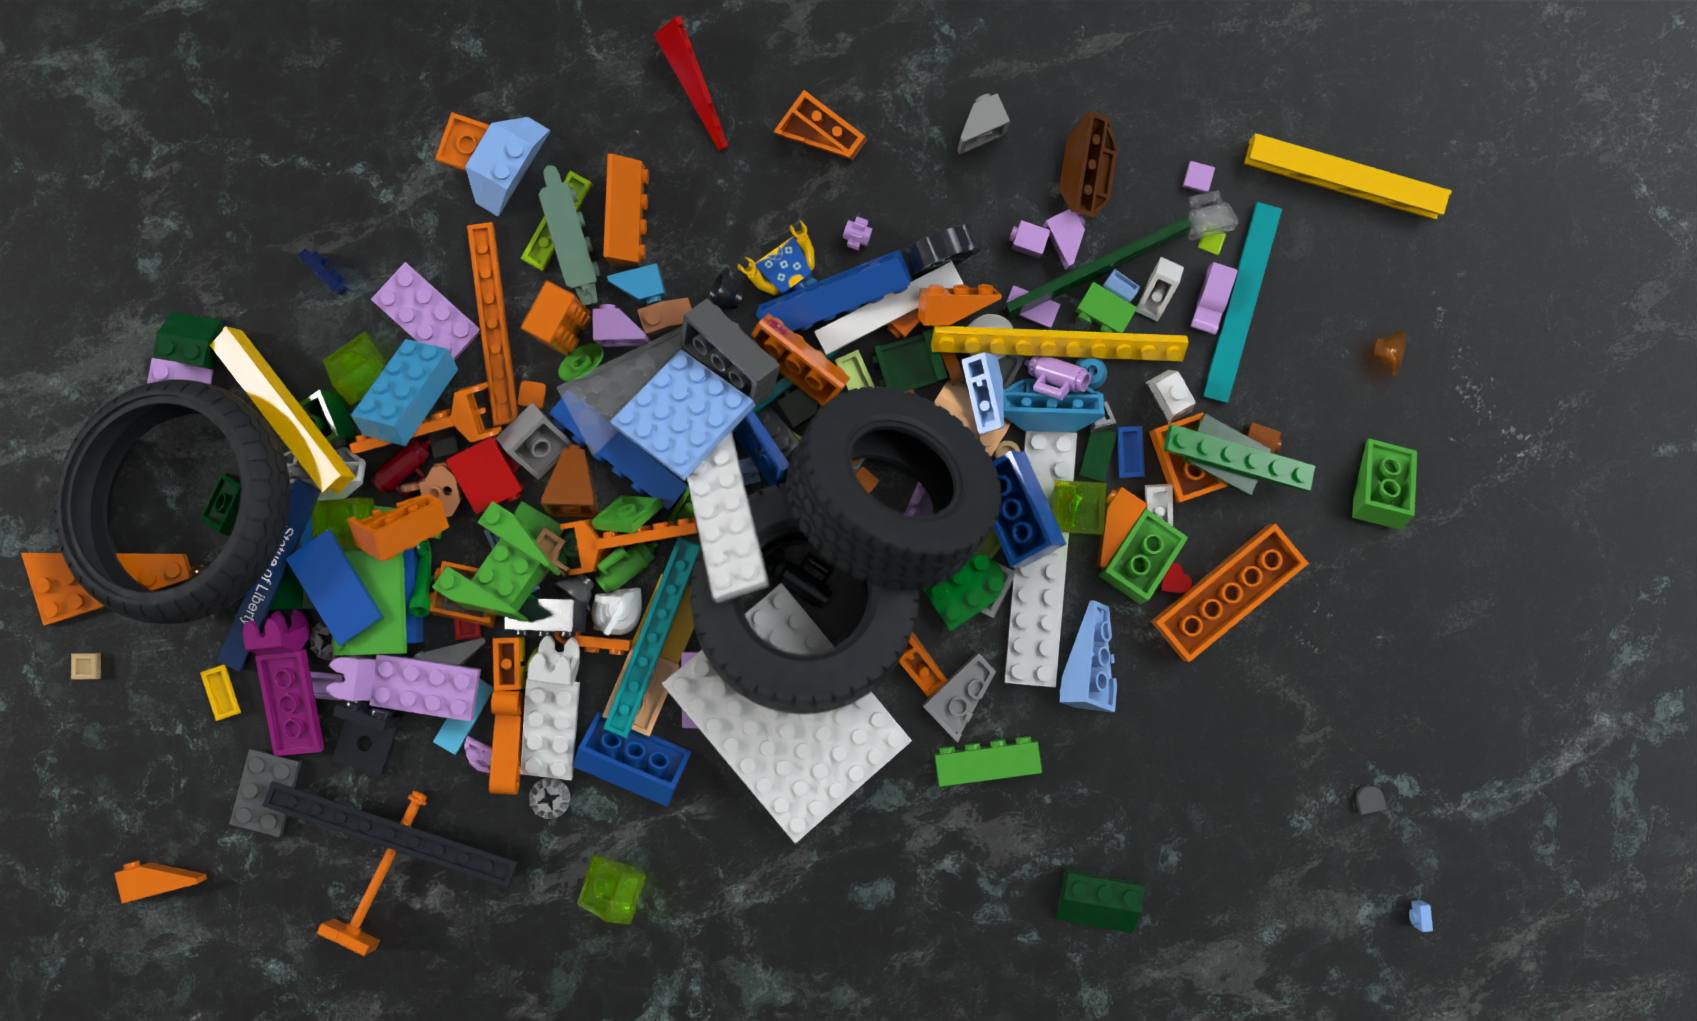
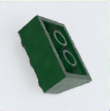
(1100, 900)

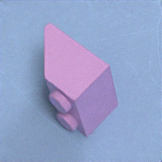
(615, 328)

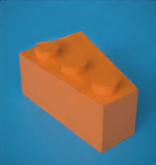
(820, 128)

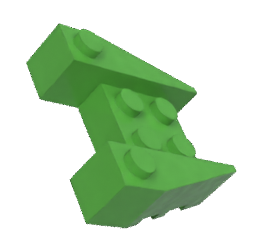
(507, 572)

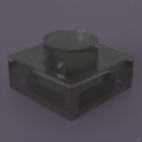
(444, 442)

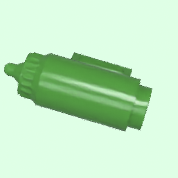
(624, 565)

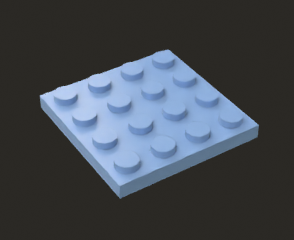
(682, 414)

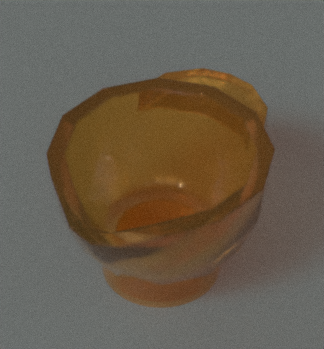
(1391, 350)

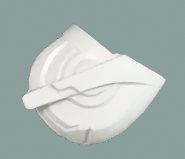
(617, 611)

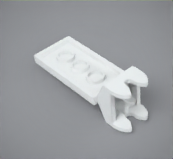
(551, 711)

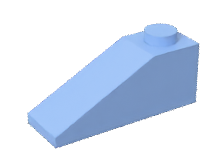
(985, 391)

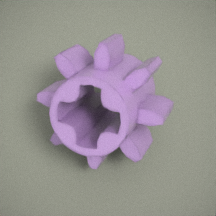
(857, 233)

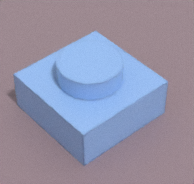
(1421, 916)

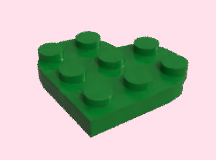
(968, 591)

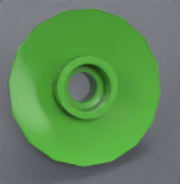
(580, 361)

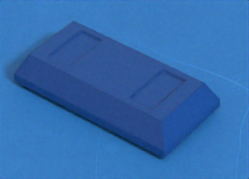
(1130, 451)

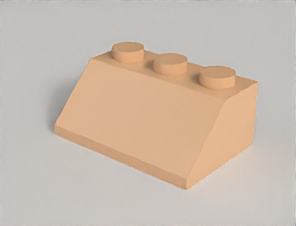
(958, 402)

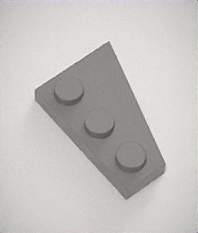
(959, 695)

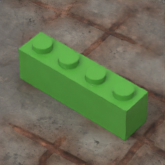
(987, 762)

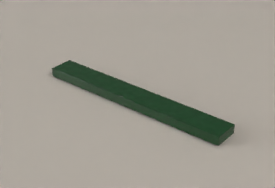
(1097, 268)

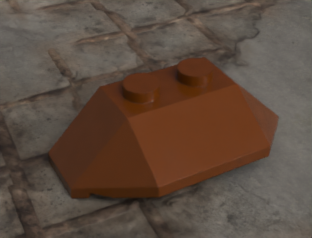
(1089, 165)

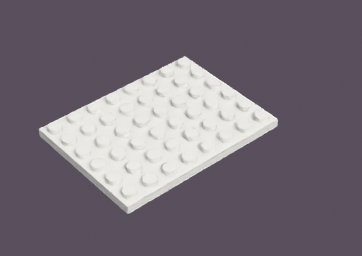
(789, 761)

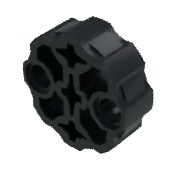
(939, 249)

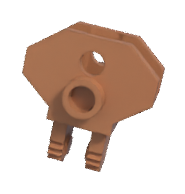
(435, 485)

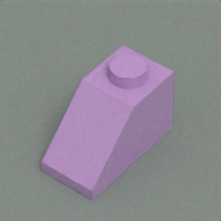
(1066, 235)
(170, 370)

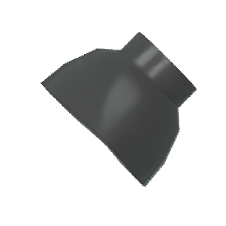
(575, 589)

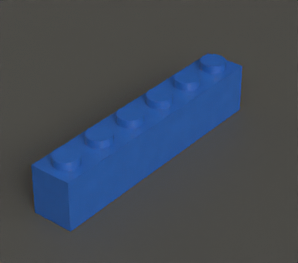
(840, 293)
(629, 461)

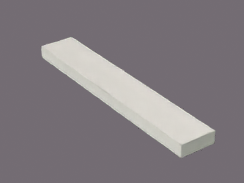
(884, 311)

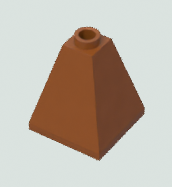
(571, 487)

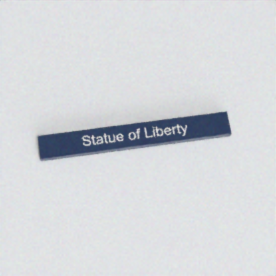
(260, 598)

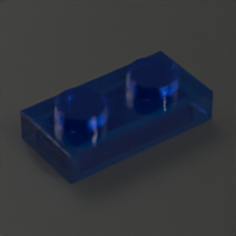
(317, 264)

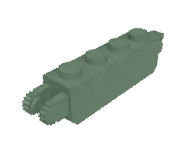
(567, 236)

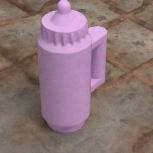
(1058, 373)

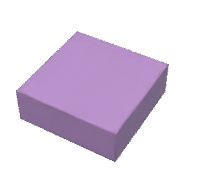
(1198, 177)

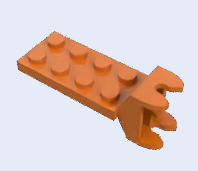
(464, 417)
(596, 544)

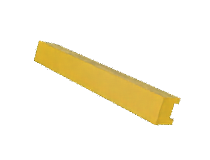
(1346, 176)
(282, 410)

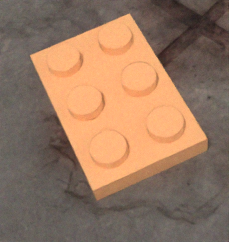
(654, 696)

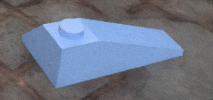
(1088, 675)

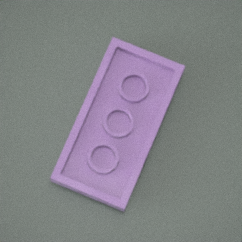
(425, 312)

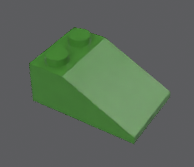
(1386, 485)
(1144, 557)

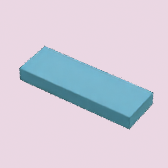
(454, 731)

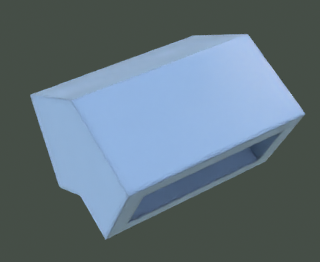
(1121, 286)

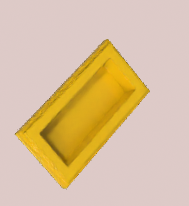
(220, 692)

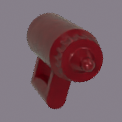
(401, 466)

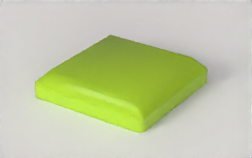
(1212, 243)

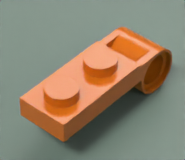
(594, 643)

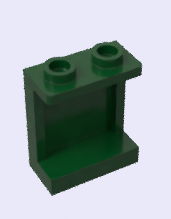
(909, 363)

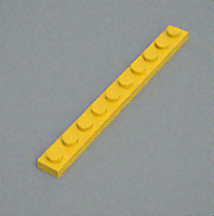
(1059, 343)

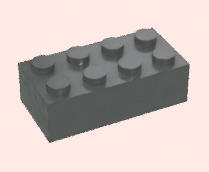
(729, 351)

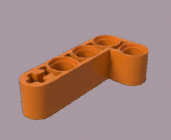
(507, 741)

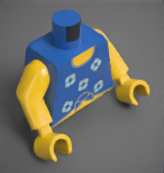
(784, 267)

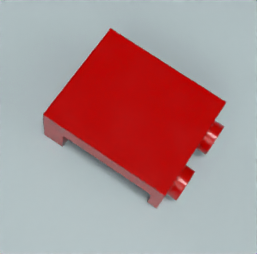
(484, 474)

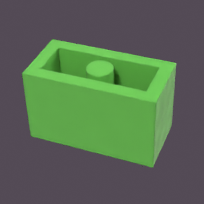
(1105, 309)

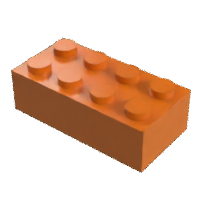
(557, 319)

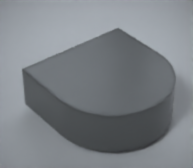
(1370, 800)

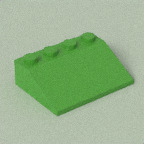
(387, 588)

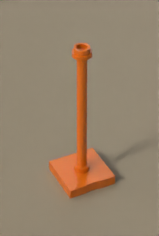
(350, 933)

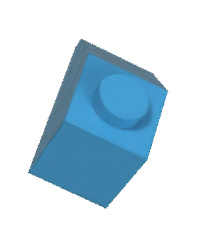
(641, 283)

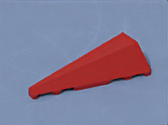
(680, 55)

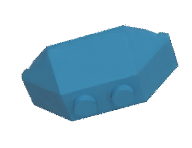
(1044, 413)

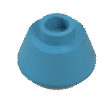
(1092, 364)

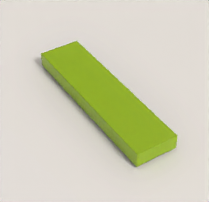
(541, 248)

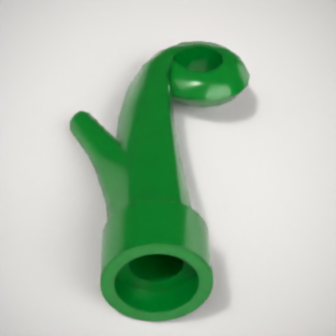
(420, 603)

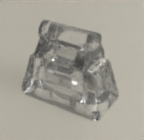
(1211, 219)

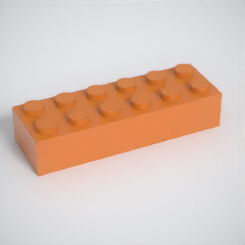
(1229, 592)

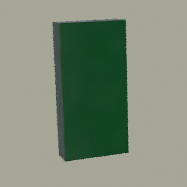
(1097, 455)

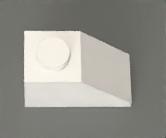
(1159, 288)

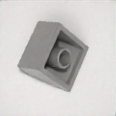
(985, 123)
(534, 441)

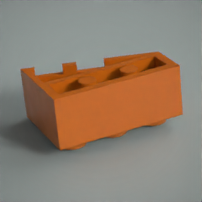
(399, 528)

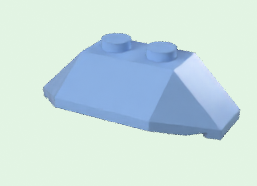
(503, 160)

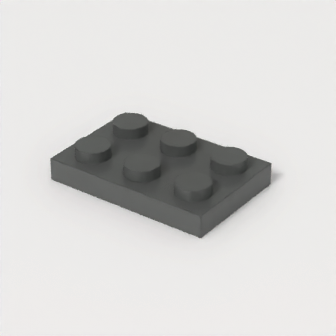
(259, 771)

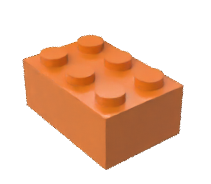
(1184, 478)

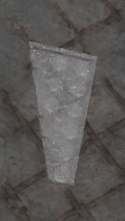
(604, 391)

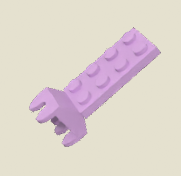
(408, 684)

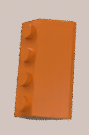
(625, 211)

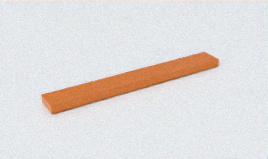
(493, 323)

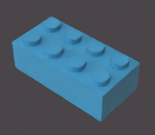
(405, 392)

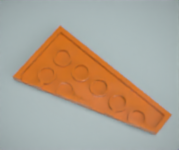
(62, 597)

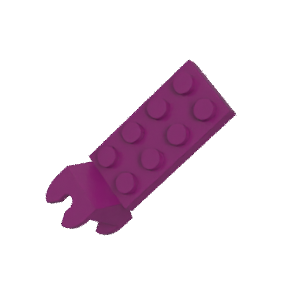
(286, 683)

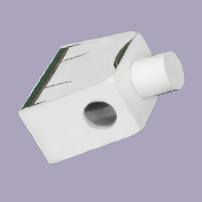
(1171, 395)

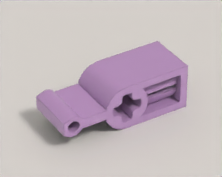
(1213, 297)

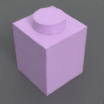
(1029, 239)

